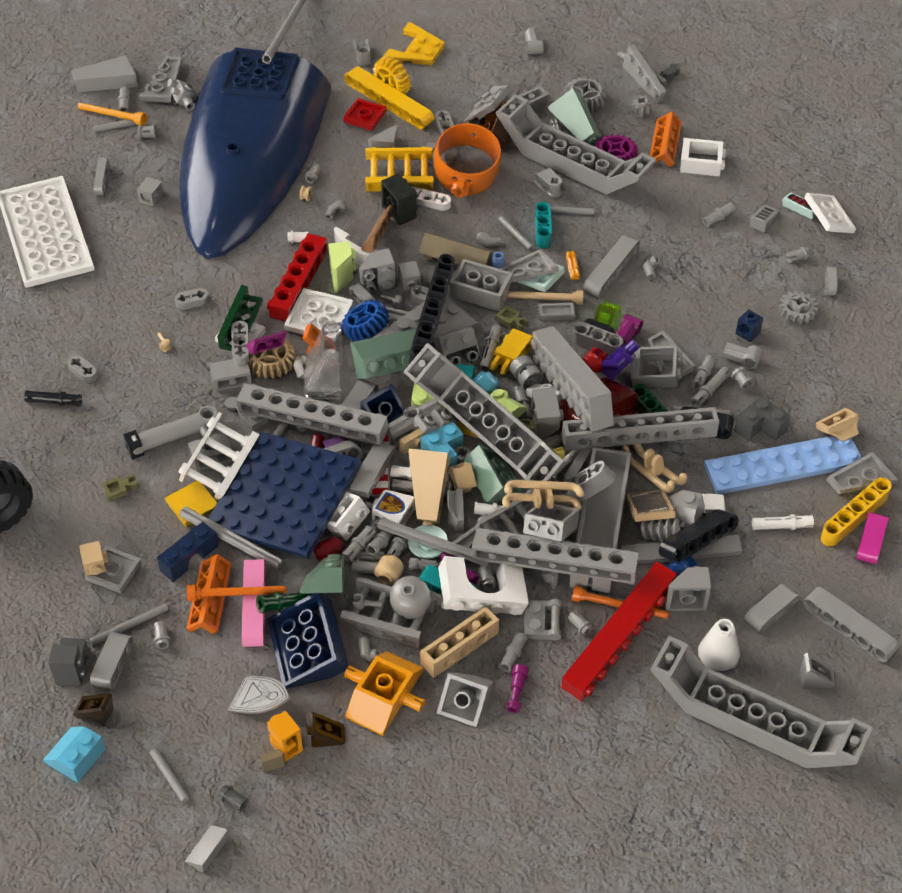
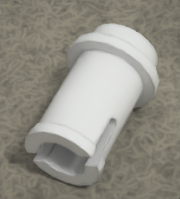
(296, 236)

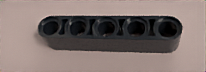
(698, 535)

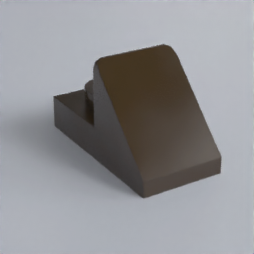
(96, 707)
(324, 730)

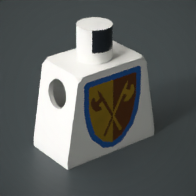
(392, 506)

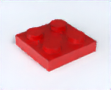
(365, 114)

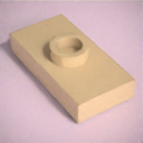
(411, 441)

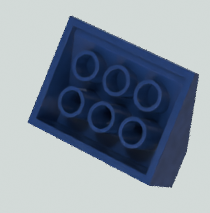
(307, 641)

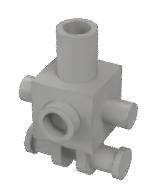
(183, 93)

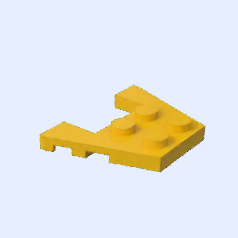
(422, 50)

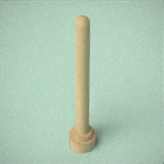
(576, 297)

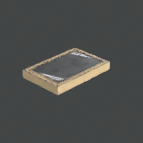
(650, 505)

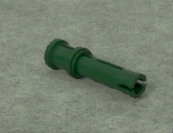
(278, 601)

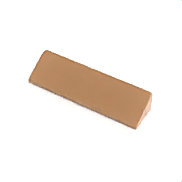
(378, 230)

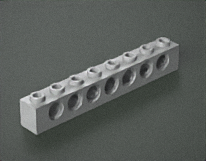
(312, 414)
(643, 429)
(540, 554)

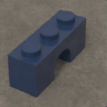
(175, 559)

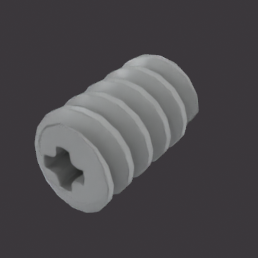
(660, 530)

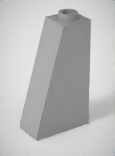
(104, 76)

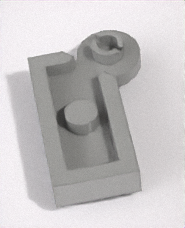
(252, 421)

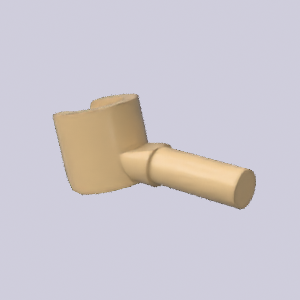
(165, 344)

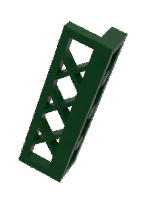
(238, 309)

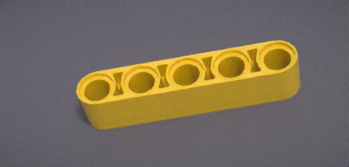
(855, 511)

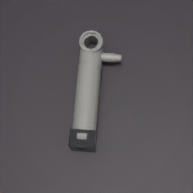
(139, 442)

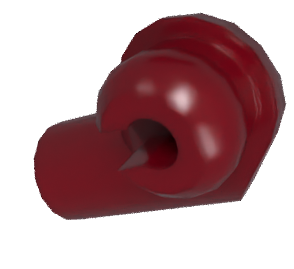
(316, 440)

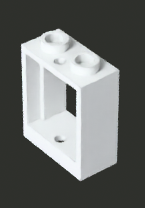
(702, 166)

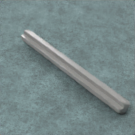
(232, 538)
(428, 540)

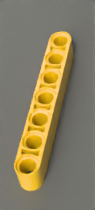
(390, 97)

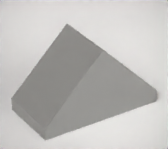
(385, 139)
(816, 673)

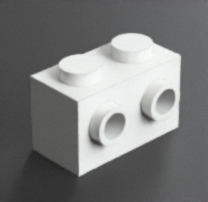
(348, 516)

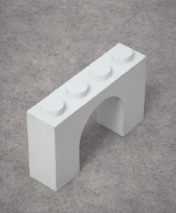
(461, 595)

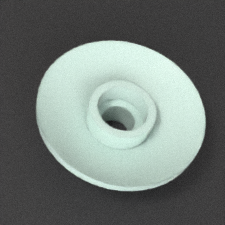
(424, 551)

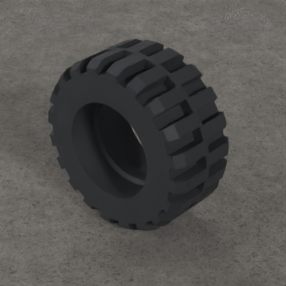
(15, 495)

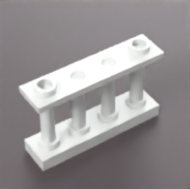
(228, 472)

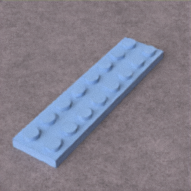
(780, 464)

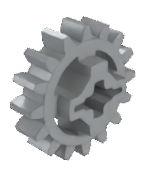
(798, 307)

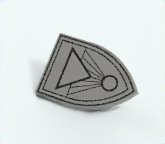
(258, 695)

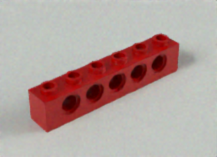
(298, 276)

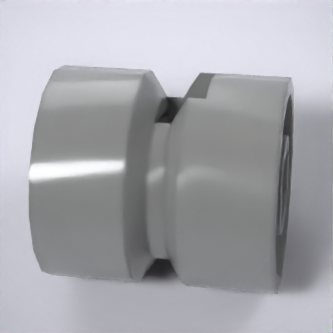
(526, 371)

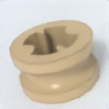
(305, 193)

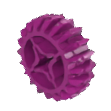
(618, 146)

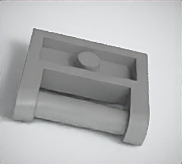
(535, 619)

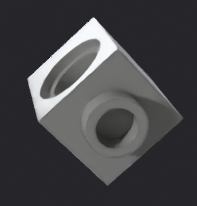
(150, 191)
(409, 275)

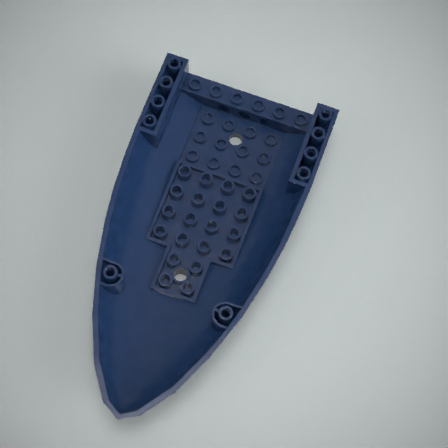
(247, 144)

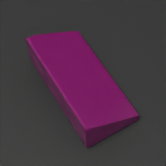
(266, 343)

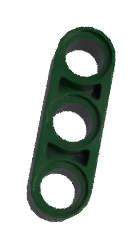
(647, 401)

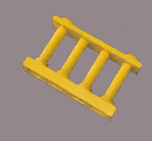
(423, 153)

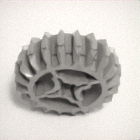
(591, 90)

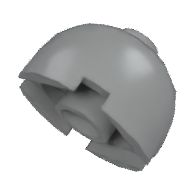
(410, 597)

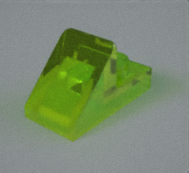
(607, 313)

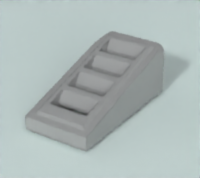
(763, 218)

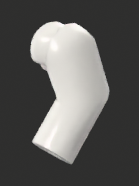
(298, 366)

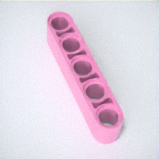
(252, 621)

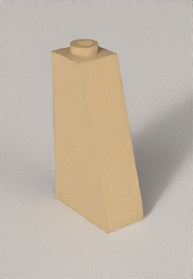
(429, 479)

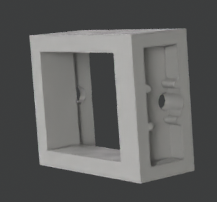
(657, 353)
(556, 525)

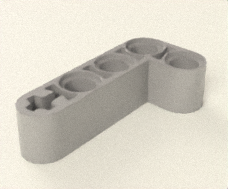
(591, 479)

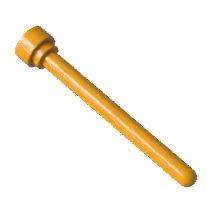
(139, 118)

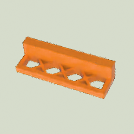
(667, 140)
(211, 607)

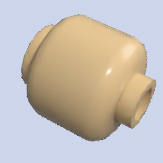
(388, 569)

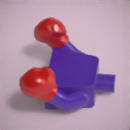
(611, 364)

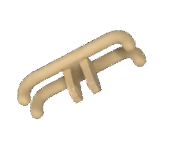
(654, 467)
(542, 493)

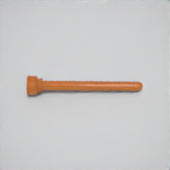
(195, 593)
(580, 594)

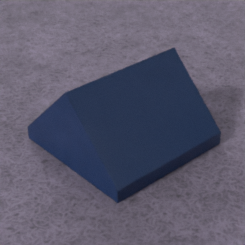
(384, 402)

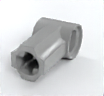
(533, 42)
(748, 357)

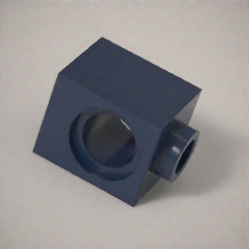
(749, 325)

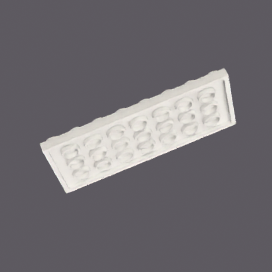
(42, 231)

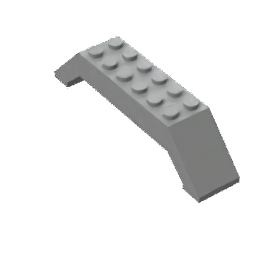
(566, 153)
(484, 415)
(756, 715)

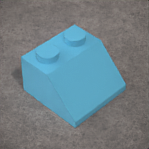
(76, 752)

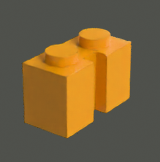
(285, 735)

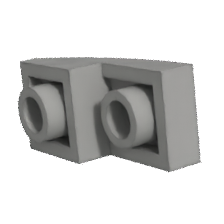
(434, 420)

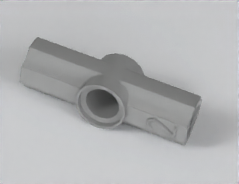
(405, 422)

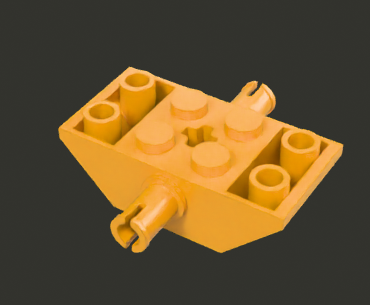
(383, 691)

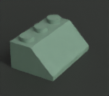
(491, 474)
(326, 576)

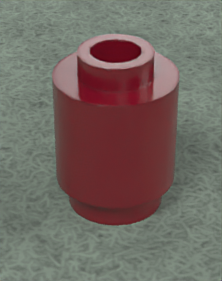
(329, 546)

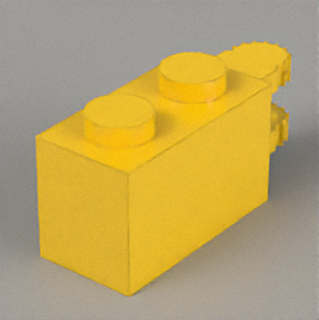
(514, 345)

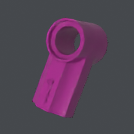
(629, 327)

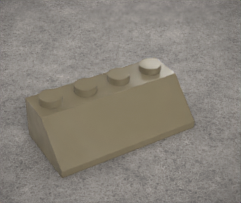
(436, 245)

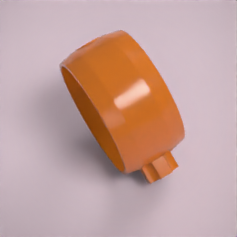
(462, 135)

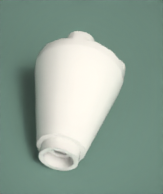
(720, 647)

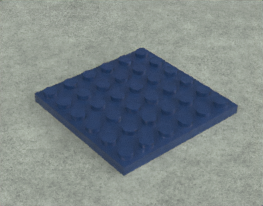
(285, 494)

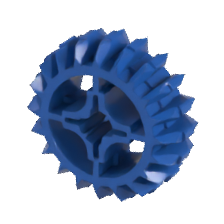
(365, 320)

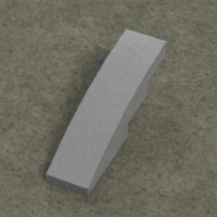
(372, 469)

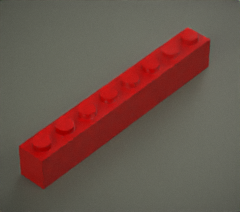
(618, 632)

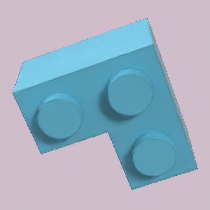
(444, 440)

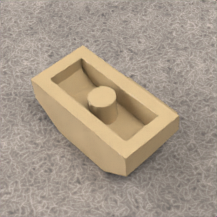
(840, 424)

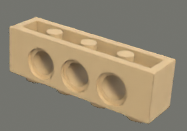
(459, 642)

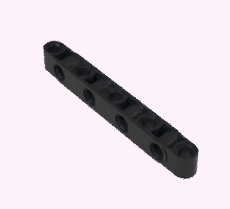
(433, 305)

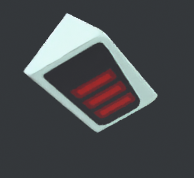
(798, 205)

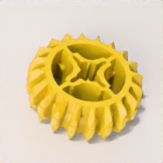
(392, 73)

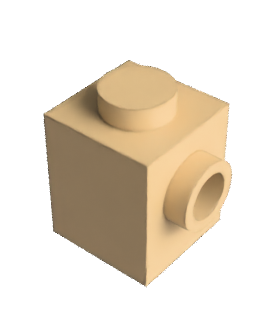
(462, 477)
(93, 558)

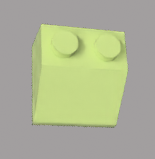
(341, 264)

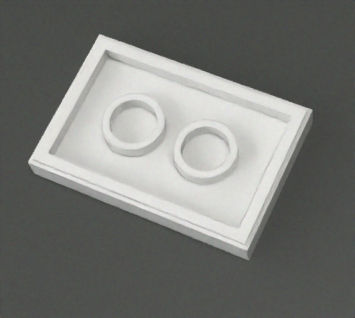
(830, 213)

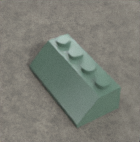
(382, 354)

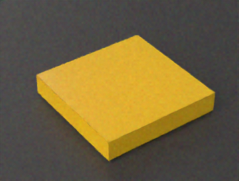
(194, 497)

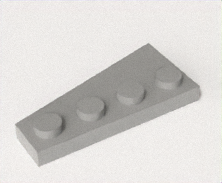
(642, 73)
(158, 89)

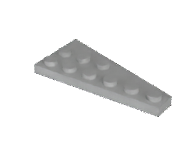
(451, 319)

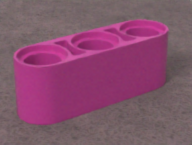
(872, 538)

